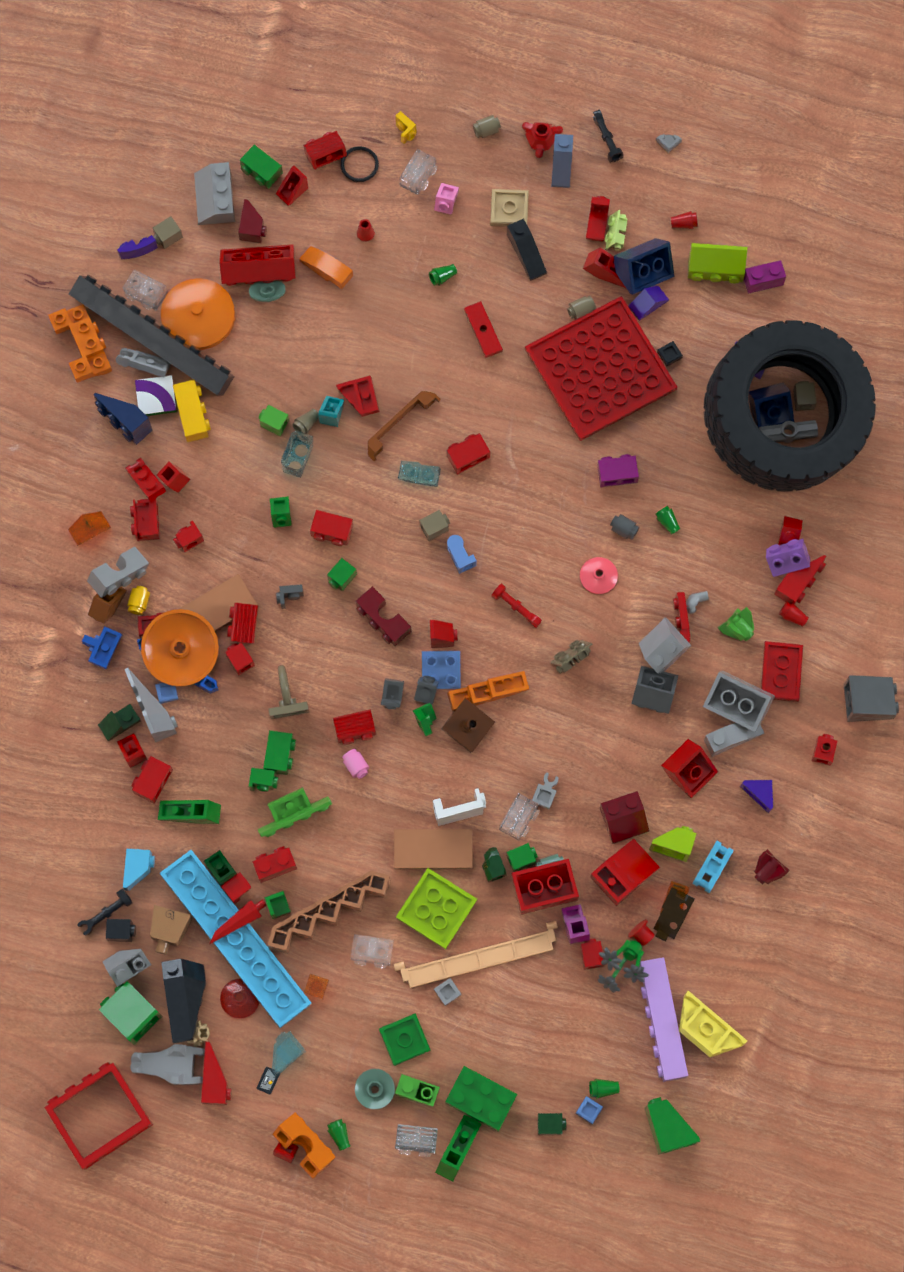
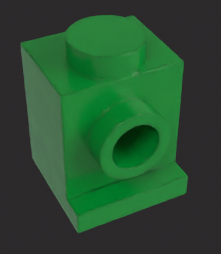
(263, 779)

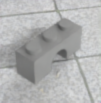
(107, 581)

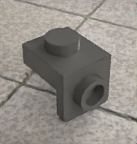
(392, 693)

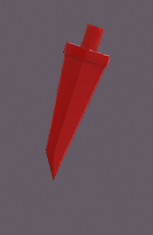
(241, 918)

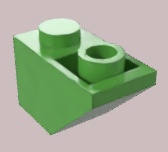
(417, 1090)

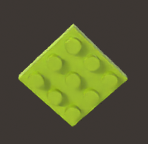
(436, 908)

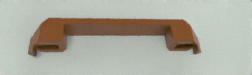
(424, 399)

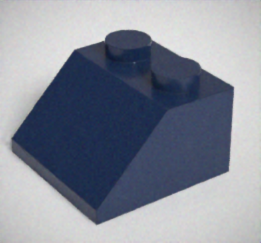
(771, 405)

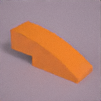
(327, 266)

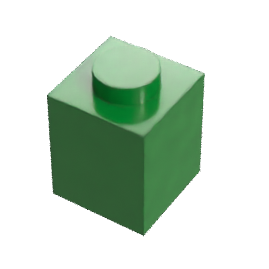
(341, 575)
(522, 857)

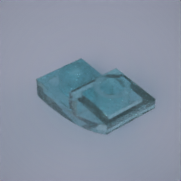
(419, 474)

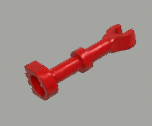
(500, 592)

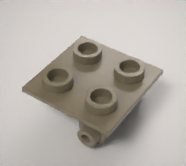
(577, 648)

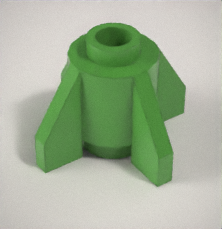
(739, 625)

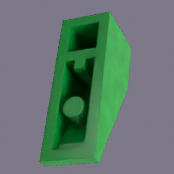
(189, 811)
(458, 1148)

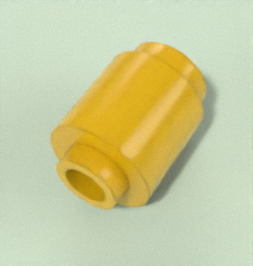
(138, 600)

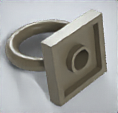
(287, 706)

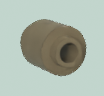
(486, 126)
(581, 307)

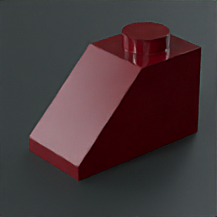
(251, 224)

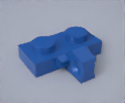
(102, 646)

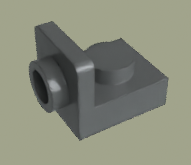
(291, 592)
(426, 689)

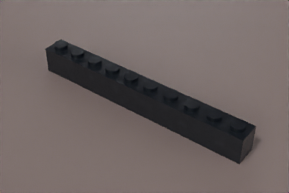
(151, 335)

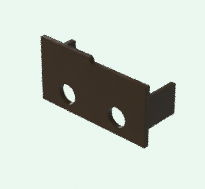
(672, 913)

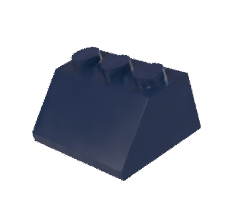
(645, 265)

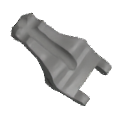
(171, 1064)

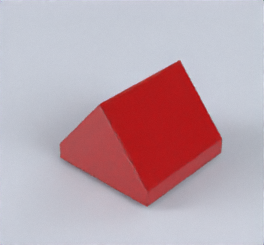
(285, 1154)

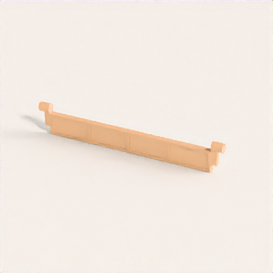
(479, 958)

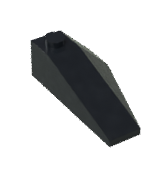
(184, 991)

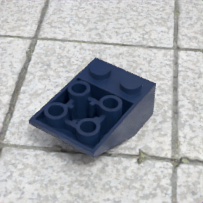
(125, 417)

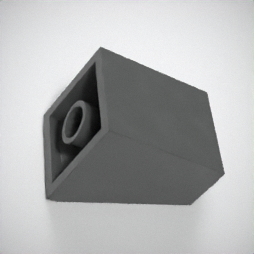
(870, 698)

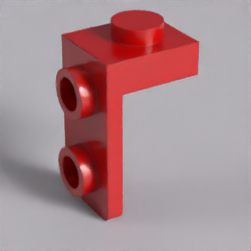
(598, 218)

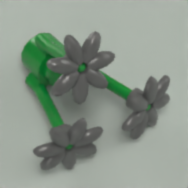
(631, 951)

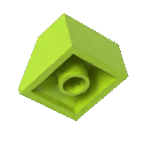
(675, 843)

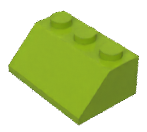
(717, 263)

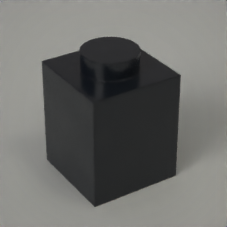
(120, 930)

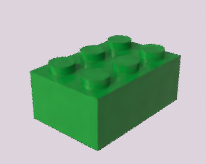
(481, 1098)

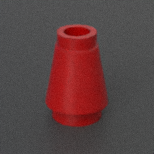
(685, 221)
(365, 230)
(793, 614)

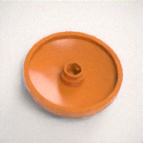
(199, 312)
(179, 647)

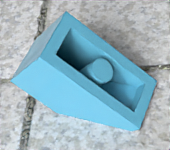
(137, 867)

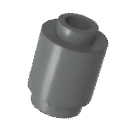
(624, 527)

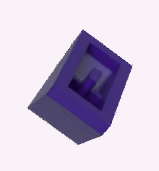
(648, 301)
(760, 791)

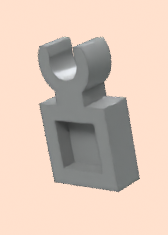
(544, 793)

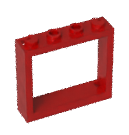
(115, 1143)

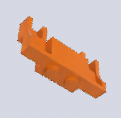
(85, 335)

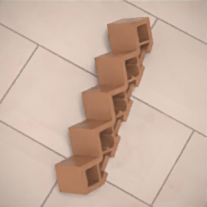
(327, 910)

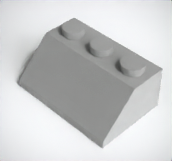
(214, 194)
(738, 701)

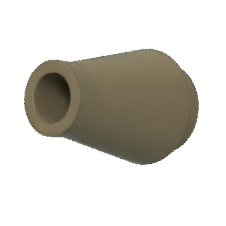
(306, 421)

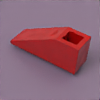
(795, 582)

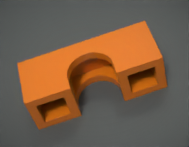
(296, 1131)

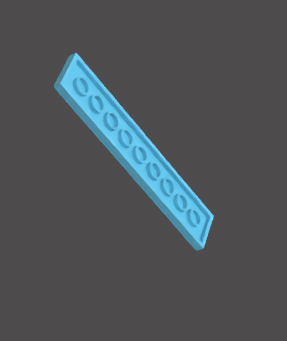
(241, 948)

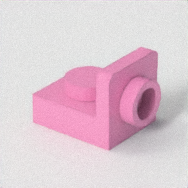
(445, 198)

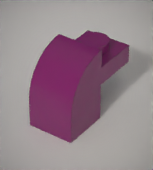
(575, 924)

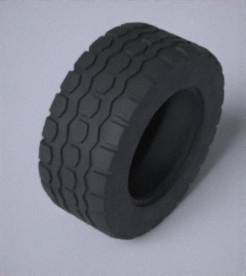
(836, 371)

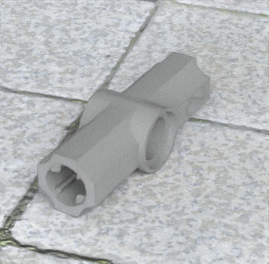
(800, 430)

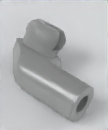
(693, 600)

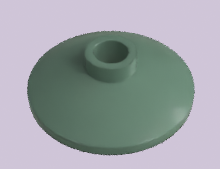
(267, 291)
(372, 1078)

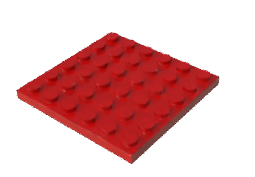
(600, 368)

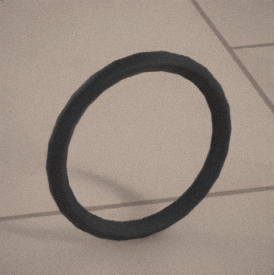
(360, 179)

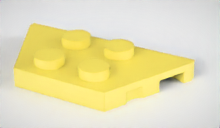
(707, 1028)

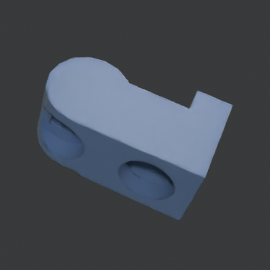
(459, 555)

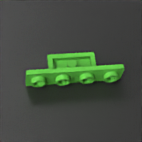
(290, 809)

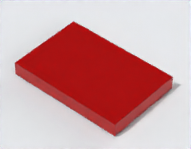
(782, 670)

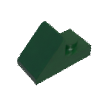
(118, 722)
(220, 867)

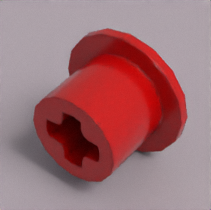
(642, 933)

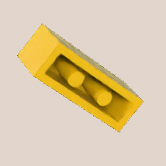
(191, 410)

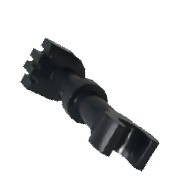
(615, 153)
(107, 912)

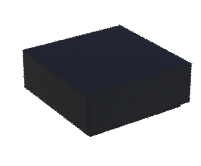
(670, 353)

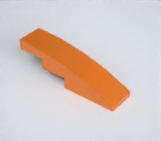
(490, 690)

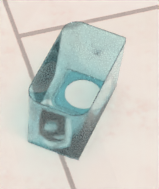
(296, 439)

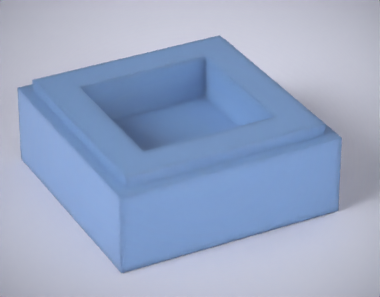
(166, 693)
(589, 1110)

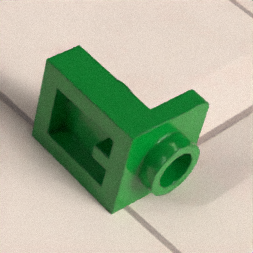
(280, 512)
(424, 717)

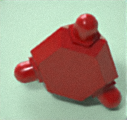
(541, 136)

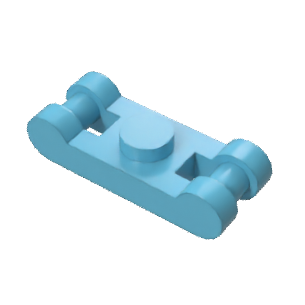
(713, 866)

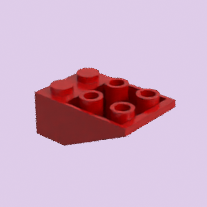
(624, 872)

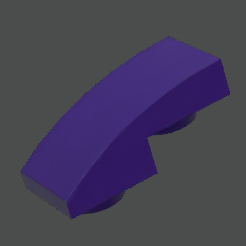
(130, 250)

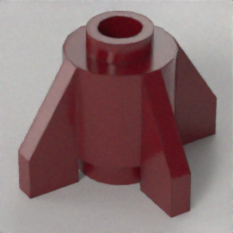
(769, 868)

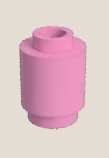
(355, 764)

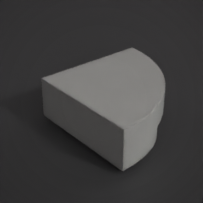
(668, 142)

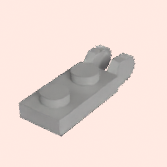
(143, 362)

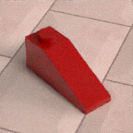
(602, 266)
(214, 1085)

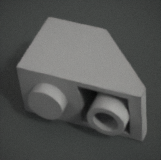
(126, 964)

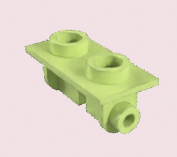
(616, 222)

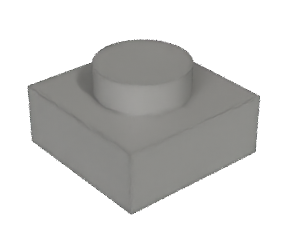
(447, 991)

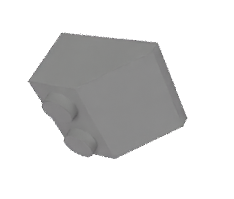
(663, 646)

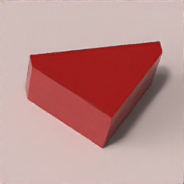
(292, 186)
(132, 750)

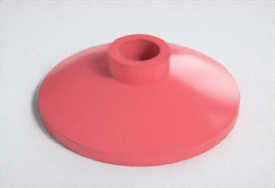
(597, 584)

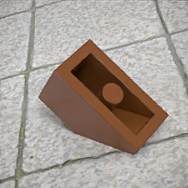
(104, 608)

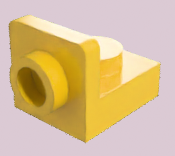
(406, 126)

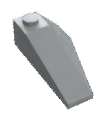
(155, 715)

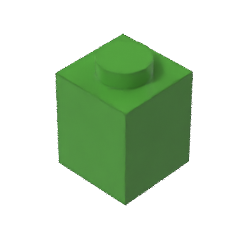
(273, 420)

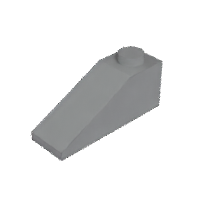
(729, 737)

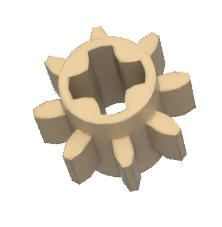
(201, 1034)

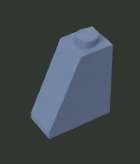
(562, 160)

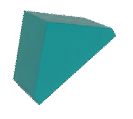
(331, 411)

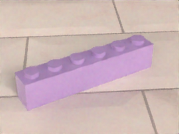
(663, 1021)

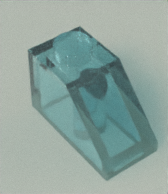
(285, 1052)

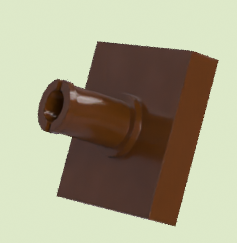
(468, 725)

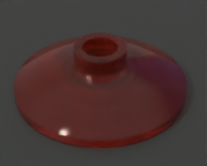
(235, 1008)

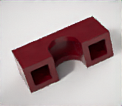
(393, 629)

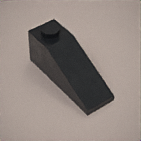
(526, 249)

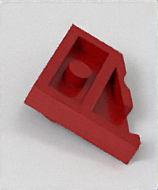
(360, 395)

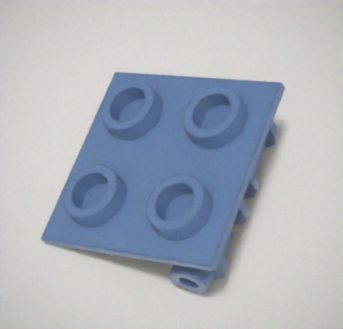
(443, 667)

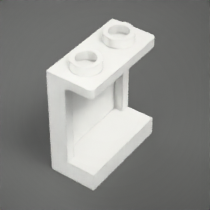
(461, 811)

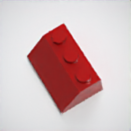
(545, 886)

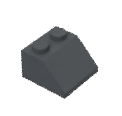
(654, 690)

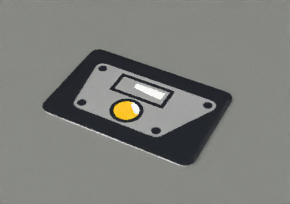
(267, 1081)

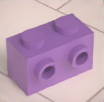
(787, 557)

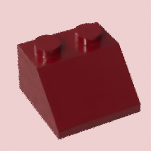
(624, 817)

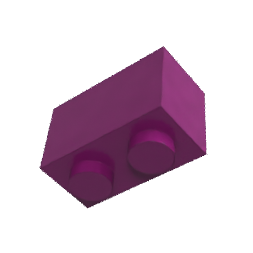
(764, 276)
(617, 470)

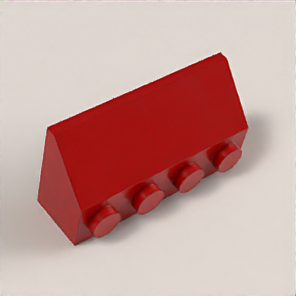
(257, 264)

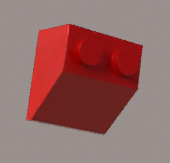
(689, 768)

